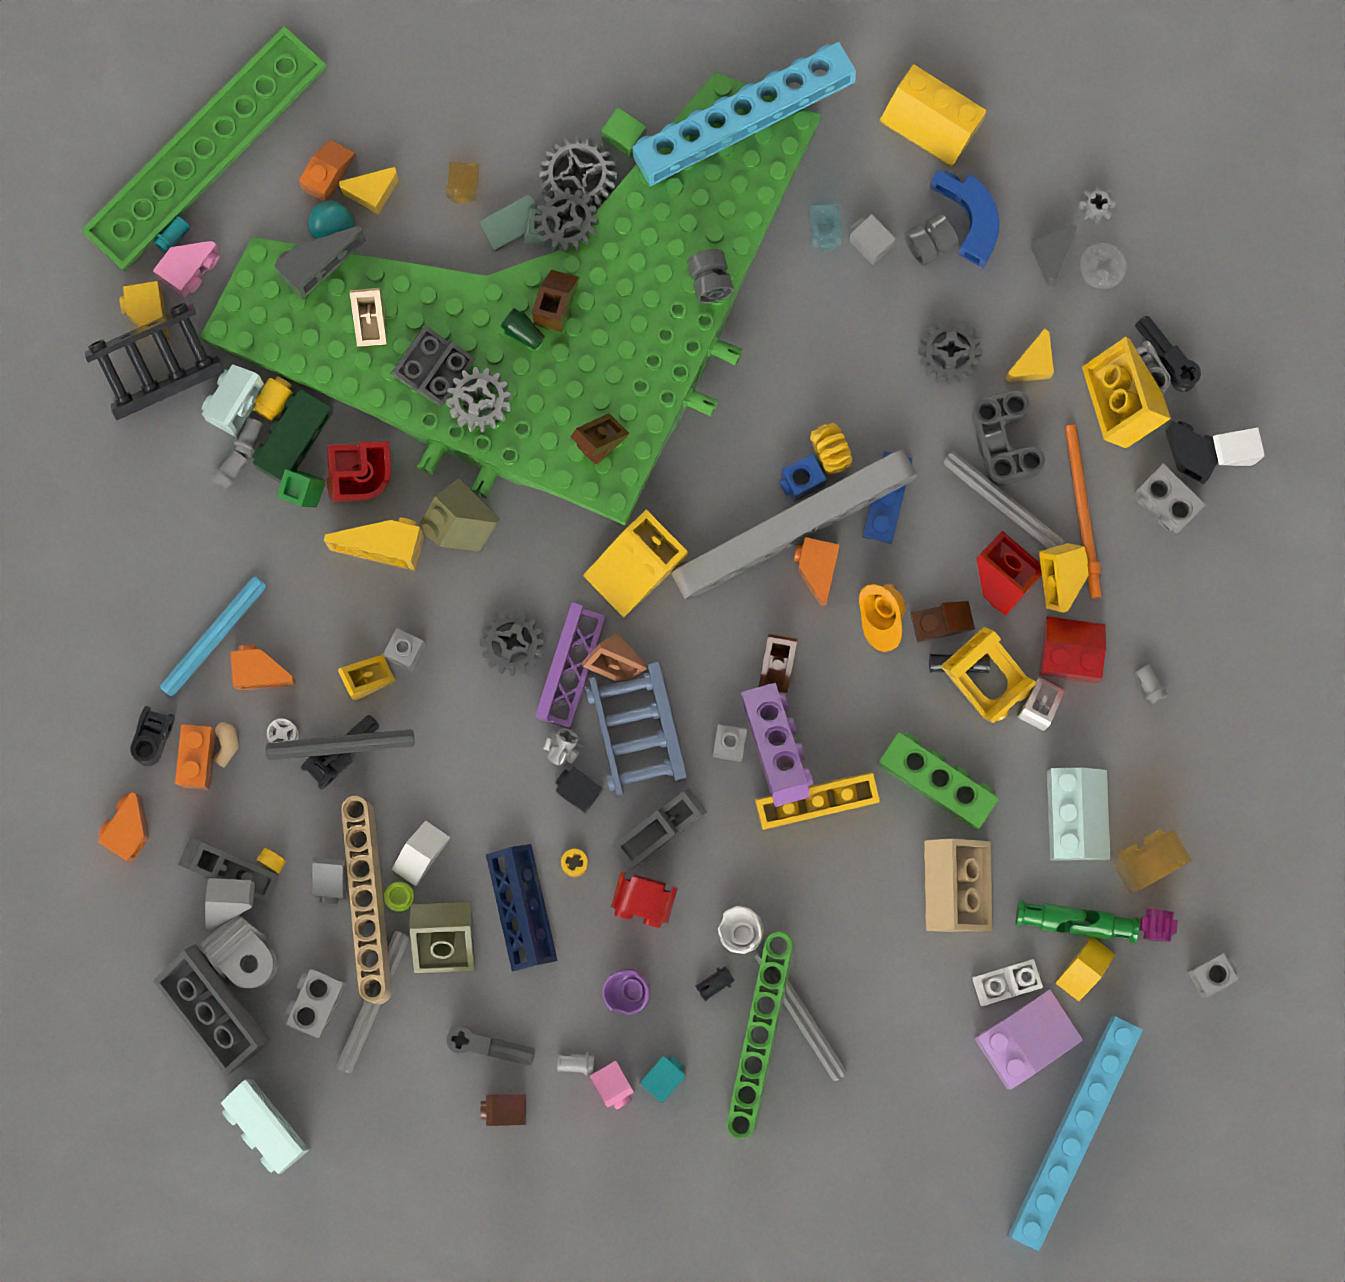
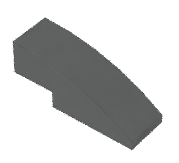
(659, 828)

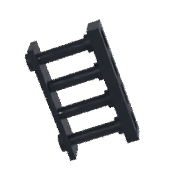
(152, 390)

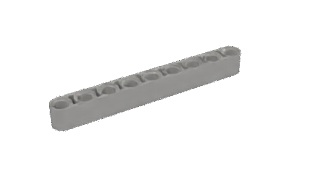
(794, 524)

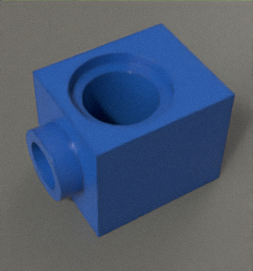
(808, 466)

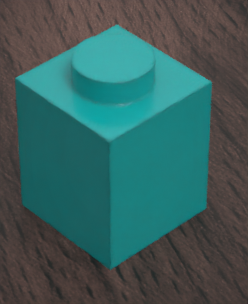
(664, 1078)

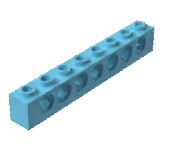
(737, 127)

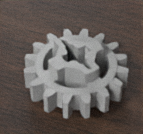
(467, 395)

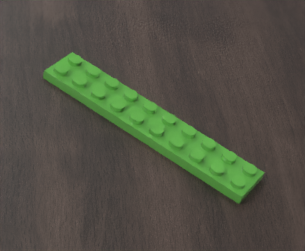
(204, 148)

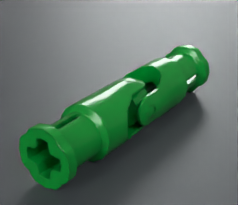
(1057, 917)

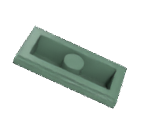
(507, 222)

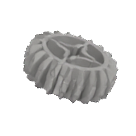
(588, 171)

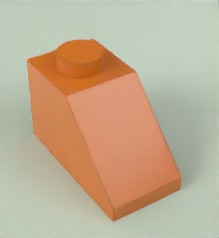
(326, 170)
(817, 566)
(257, 670)

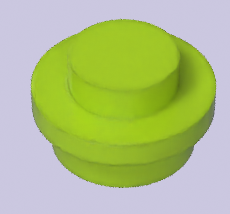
(399, 896)

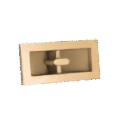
(369, 316)

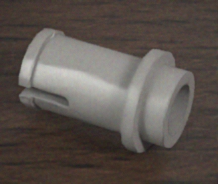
(248, 437)
(229, 470)
(1151, 684)
(576, 1063)

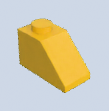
(144, 304)
(1063, 574)

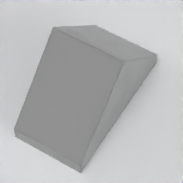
(226, 900)

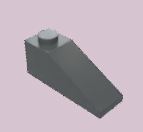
(313, 261)
(221, 865)

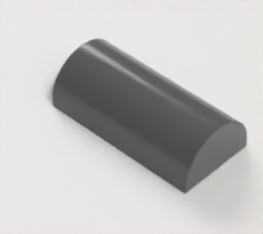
(211, 1010)

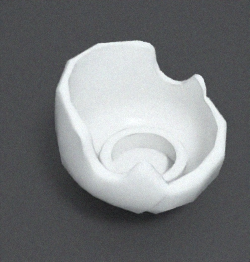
(740, 930)

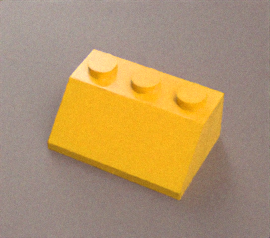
(933, 115)

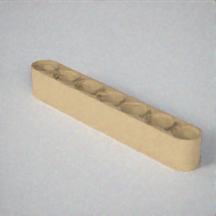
(375, 911)

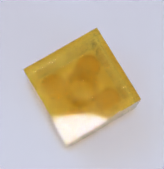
(1154, 860)

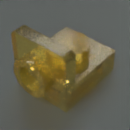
(462, 182)

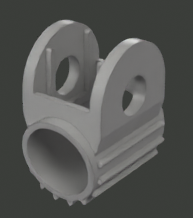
(233, 945)

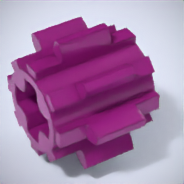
(1158, 925)

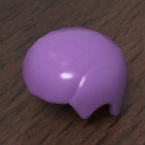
(626, 991)

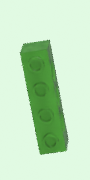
(921, 780)

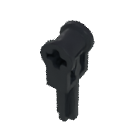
(1171, 357)
(334, 764)

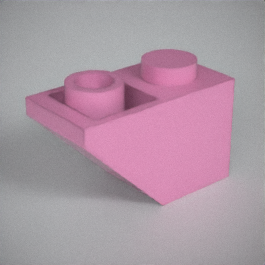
(185, 265)
(612, 1085)

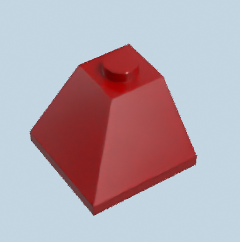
(1006, 572)

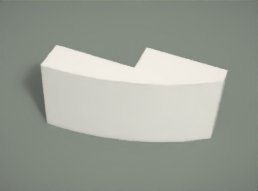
(1007, 982)

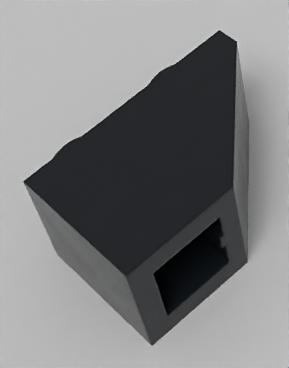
(1192, 452)

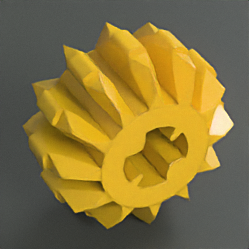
(831, 448)

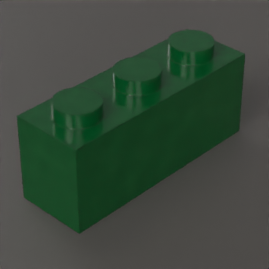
(292, 435)

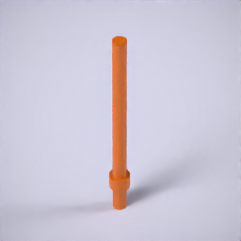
(1094, 566)

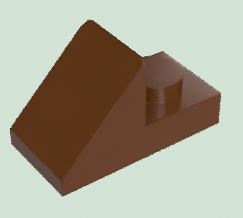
(599, 437)
(942, 621)
(778, 662)

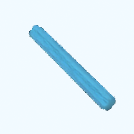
(213, 636)

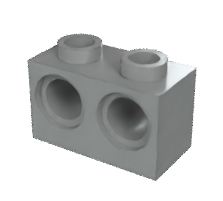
(1174, 494)
(322, 1006)

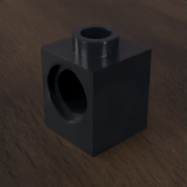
(577, 789)

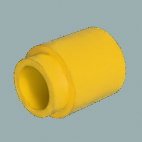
(272, 398)

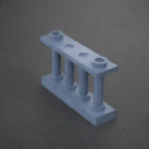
(657, 709)

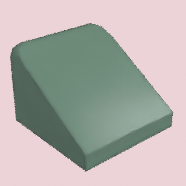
(531, 235)

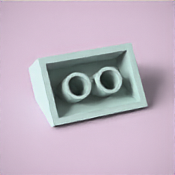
(1078, 814)
(263, 1126)

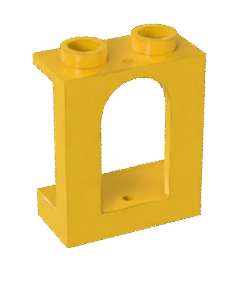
(1018, 684)

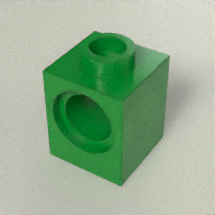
(301, 488)

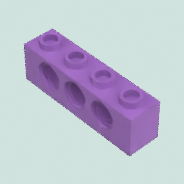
(783, 785)

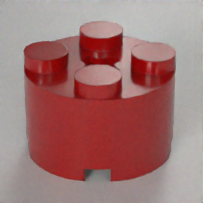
(643, 899)

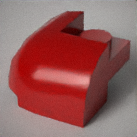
(358, 470)

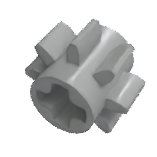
(1103, 200)
(562, 747)

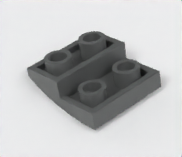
(432, 365)

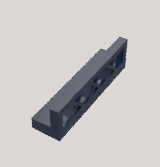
(526, 906)

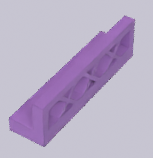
(559, 662)

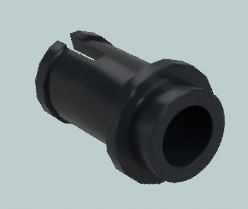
(715, 983)

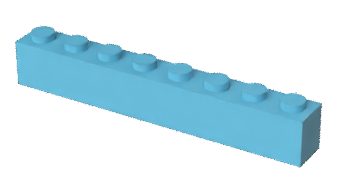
(1075, 1133)

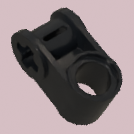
(151, 733)

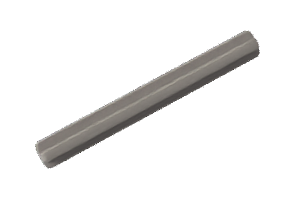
(1002, 501)
(369, 1010)
(807, 1025)

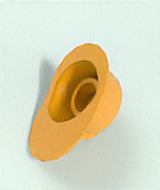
(882, 615)

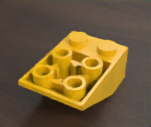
(635, 563)

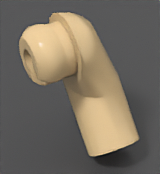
(228, 741)

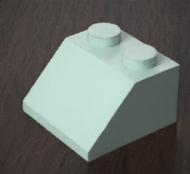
(232, 399)

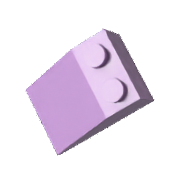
(1028, 1039)

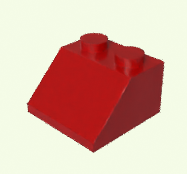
(1073, 650)

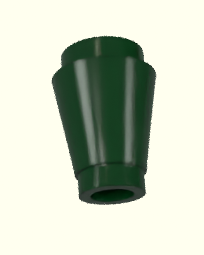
(521, 328)

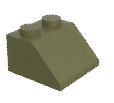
(458, 519)
(442, 937)

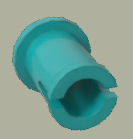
(172, 234)

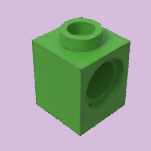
(623, 132)

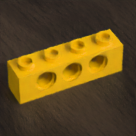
(823, 800)

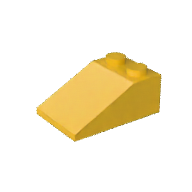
(1124, 394)
(384, 542)

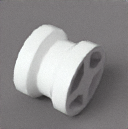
(279, 730)

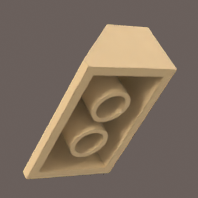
(958, 885)

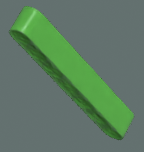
(754, 1048)

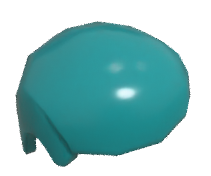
(329, 218)

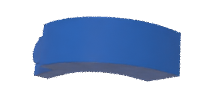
(980, 210)

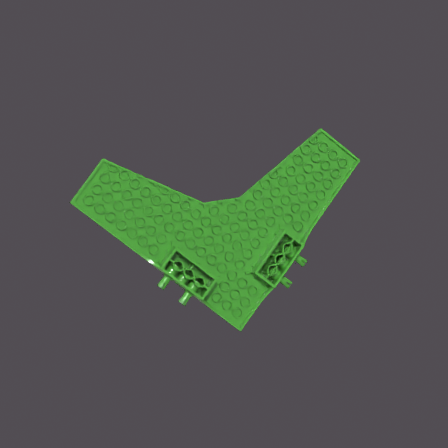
(626, 350)

